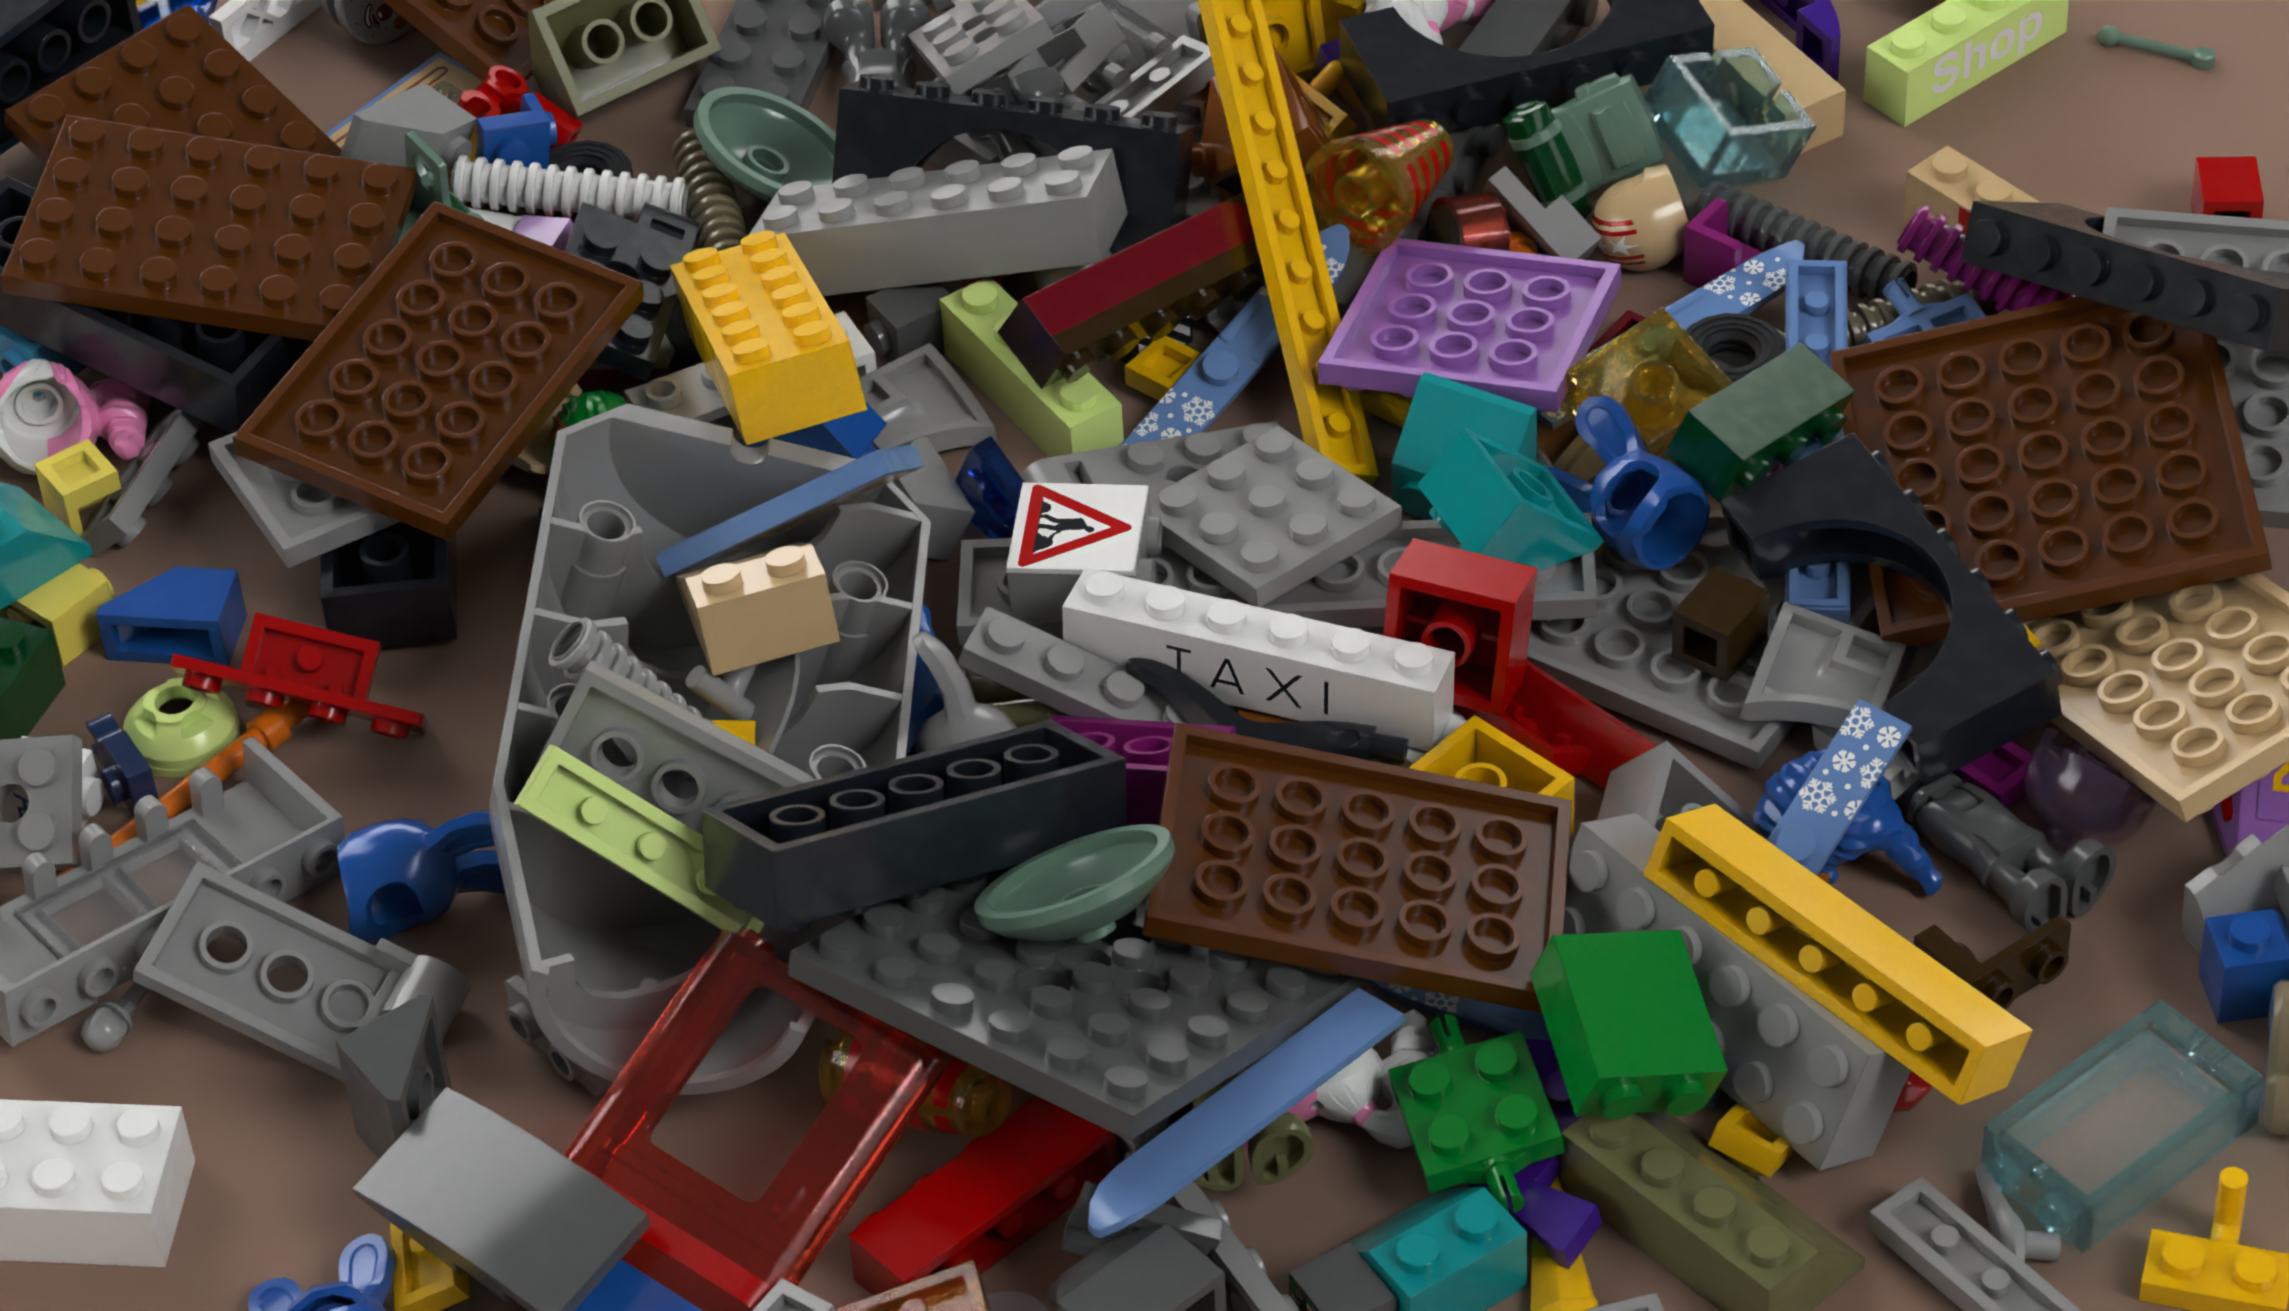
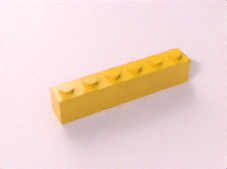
(1838, 953)

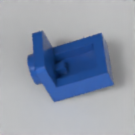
(518, 135)

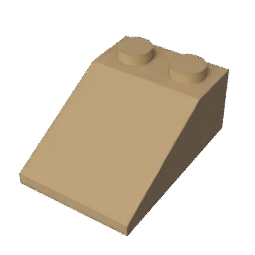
(759, 607)

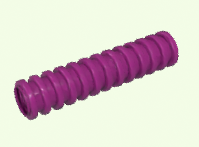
(1943, 246)

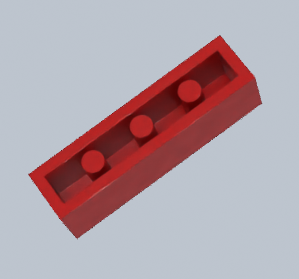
(984, 1198)

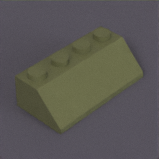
(1703, 1214)

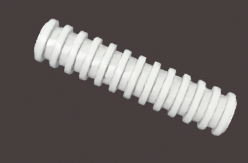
(561, 190)

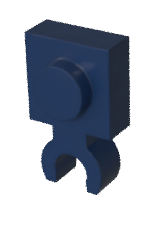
(125, 770)

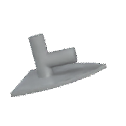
(752, 694)

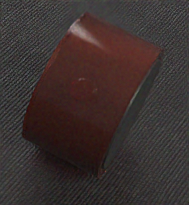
(1469, 221)

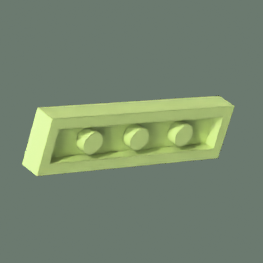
(627, 834)

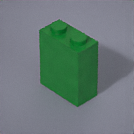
(1628, 1023)

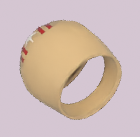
(1641, 220)

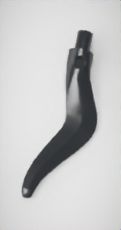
(1202, 707)

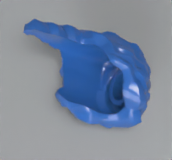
(1875, 827)

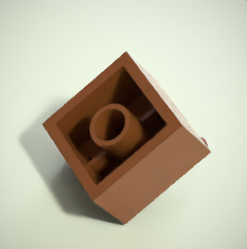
(1215, 155)

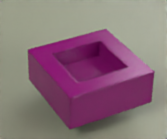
(1999, 773)

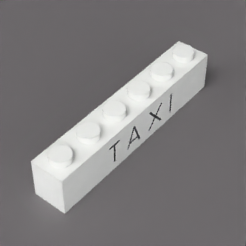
(1267, 656)

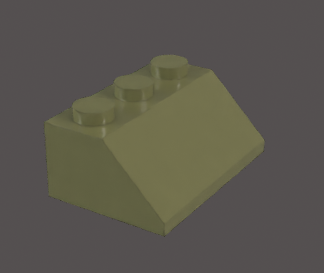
(607, 48)

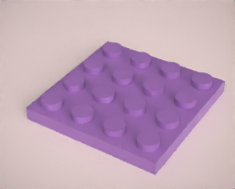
(1472, 318)

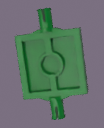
(1476, 1112)

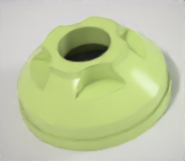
(185, 740)

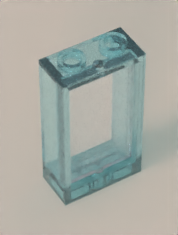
(2121, 1125)

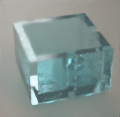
(1711, 115)

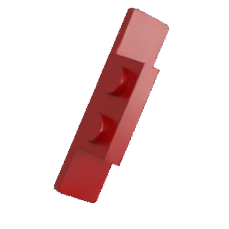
(305, 667)
(1565, 728)

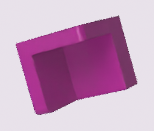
(1708, 247)

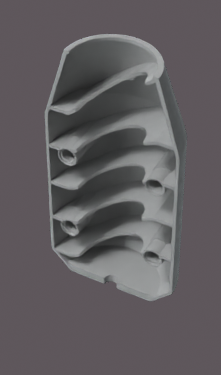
(621, 487)

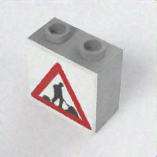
(1072, 528)

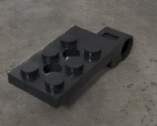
(644, 253)

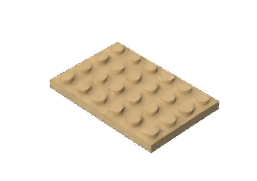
(2179, 687)

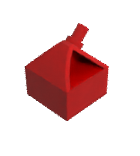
(1468, 607)

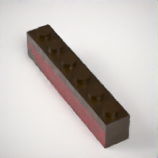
(1135, 294)

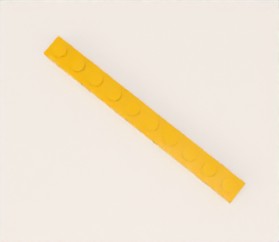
(1284, 228)

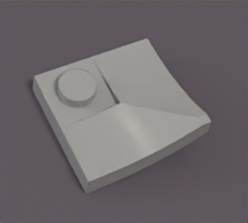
(925, 399)
(1819, 670)

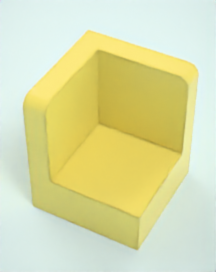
(75, 482)

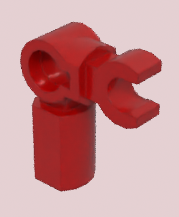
(501, 95)

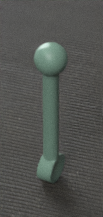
(2202, 57)

